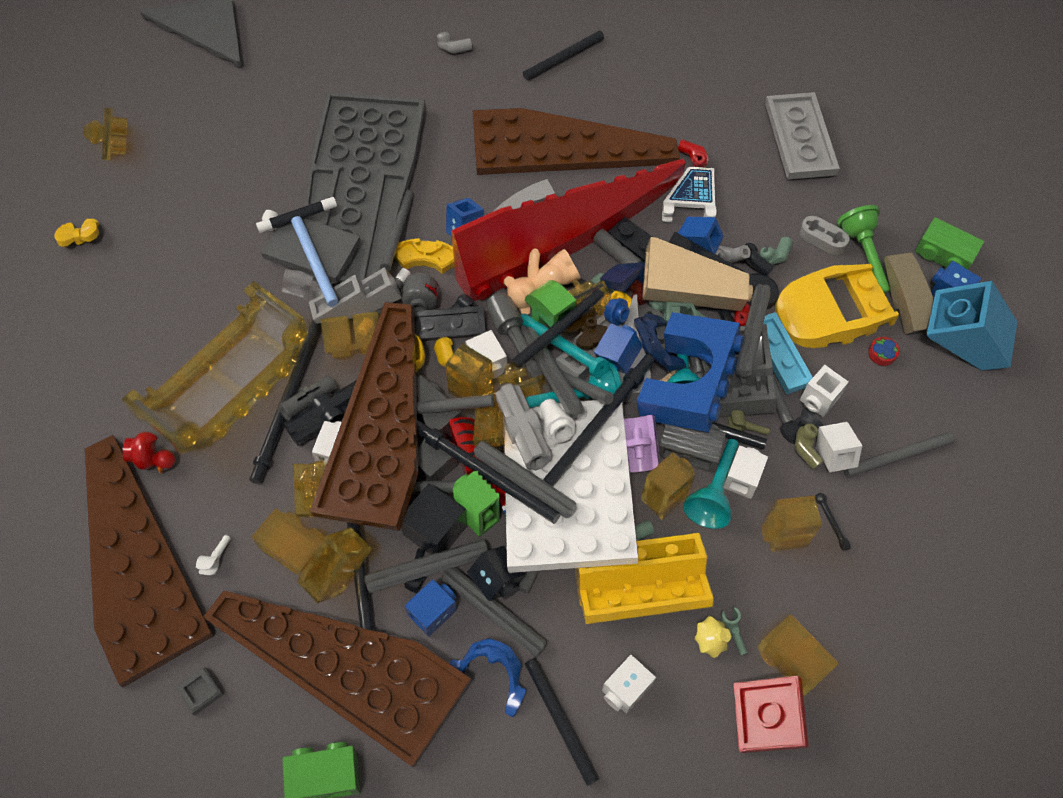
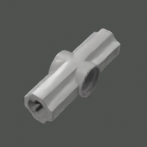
(523, 427)

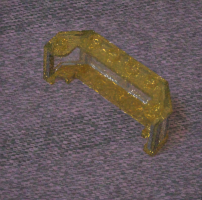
(225, 375)

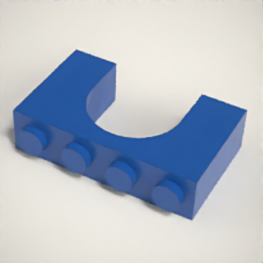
(694, 403)

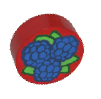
(883, 351)

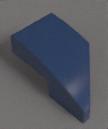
(623, 275)

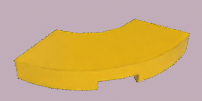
(425, 253)

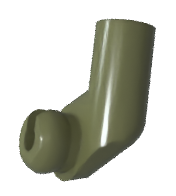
(804, 445)

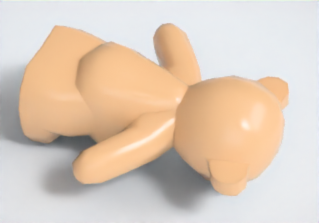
(559, 268)

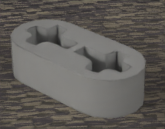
(824, 235)

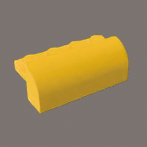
(665, 580)

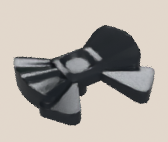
(807, 417)

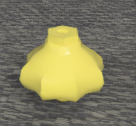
(712, 637)

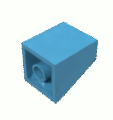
(974, 324)

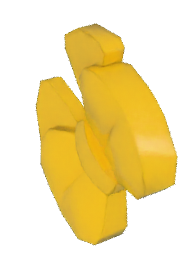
(68, 234)

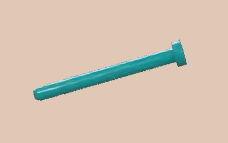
(597, 366)

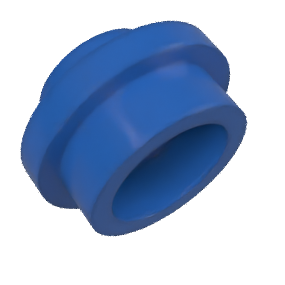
(616, 311)

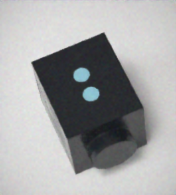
(492, 574)

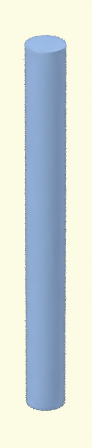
(314, 261)

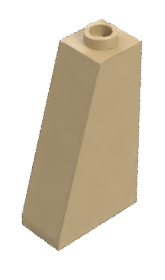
(687, 277)

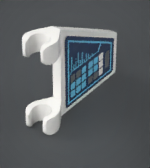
(692, 190)

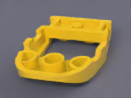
(814, 317)

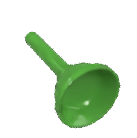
(860, 224)

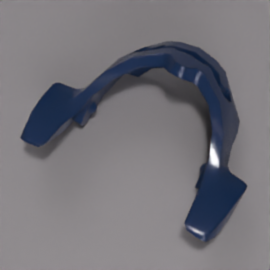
(651, 343)

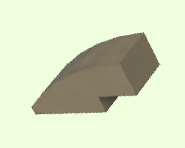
(909, 292)

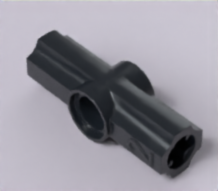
(323, 408)

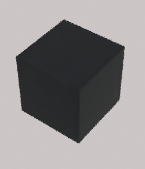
(434, 520)

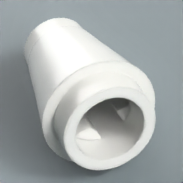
(557, 422)

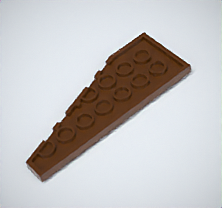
(542, 141)
(377, 445)
(138, 590)
(369, 678)

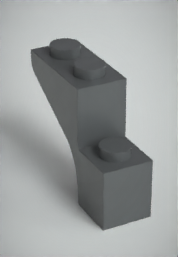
(432, 463)

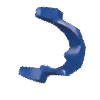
(497, 652)

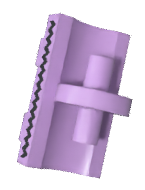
(642, 443)

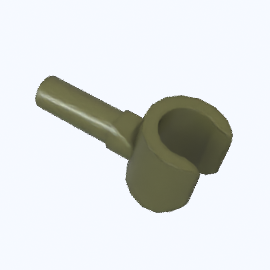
(739, 422)

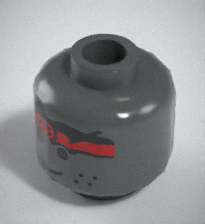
(420, 291)

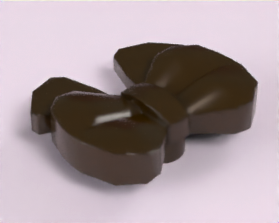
(591, 331)

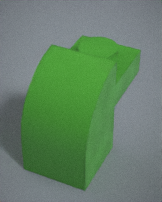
(550, 302)

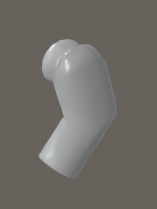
(453, 46)
(733, 254)

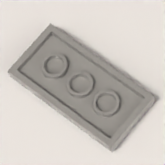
(801, 136)

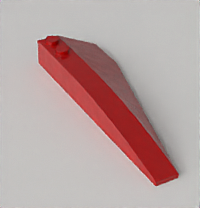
(503, 239)

